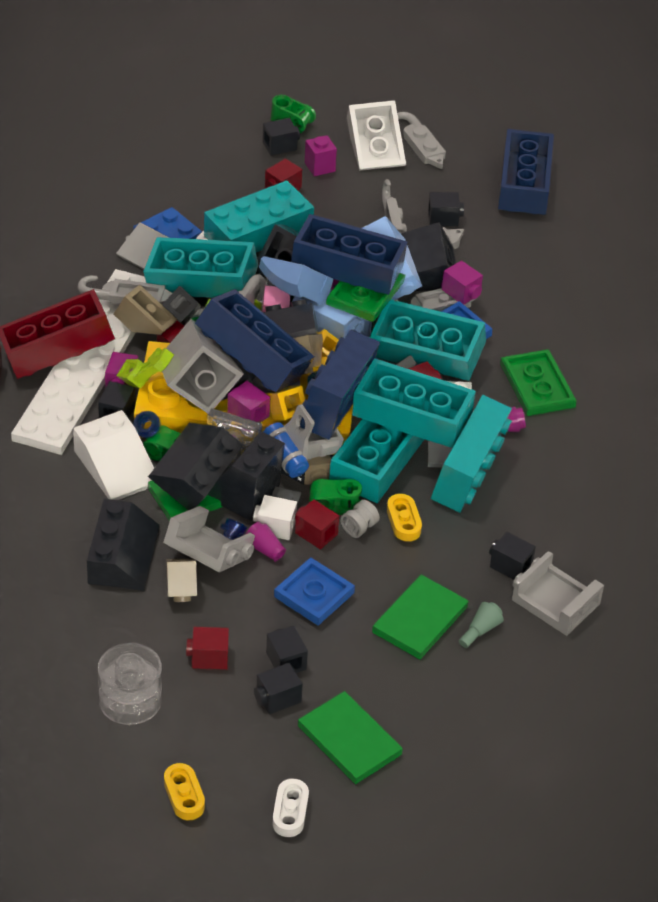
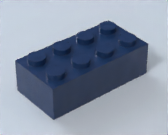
(526, 172)
(350, 253)
(254, 340)
(336, 381)

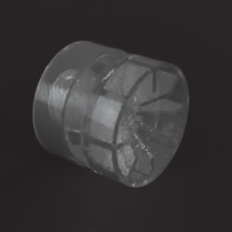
(130, 683)

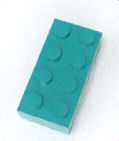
(256, 215)
(201, 266)
(442, 339)
(413, 403)
(472, 454)
(373, 457)

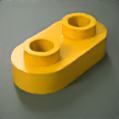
(404, 517)
(185, 794)

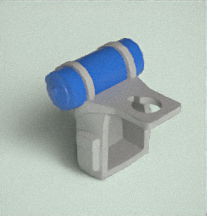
(302, 443)

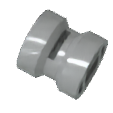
(357, 520)

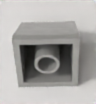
(200, 368)

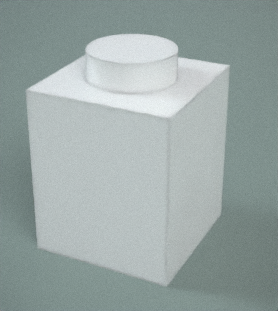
(277, 514)

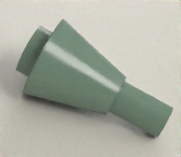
(486, 618)

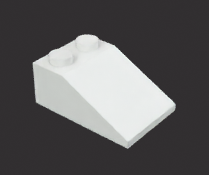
(376, 135)
(113, 455)

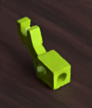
(143, 371)

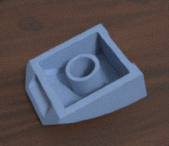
(297, 279)

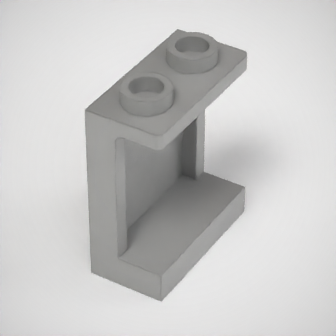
(191, 537)
(555, 595)

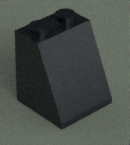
(431, 254)
(250, 476)

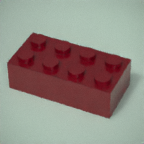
(56, 333)

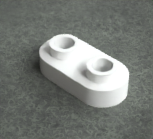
(290, 810)

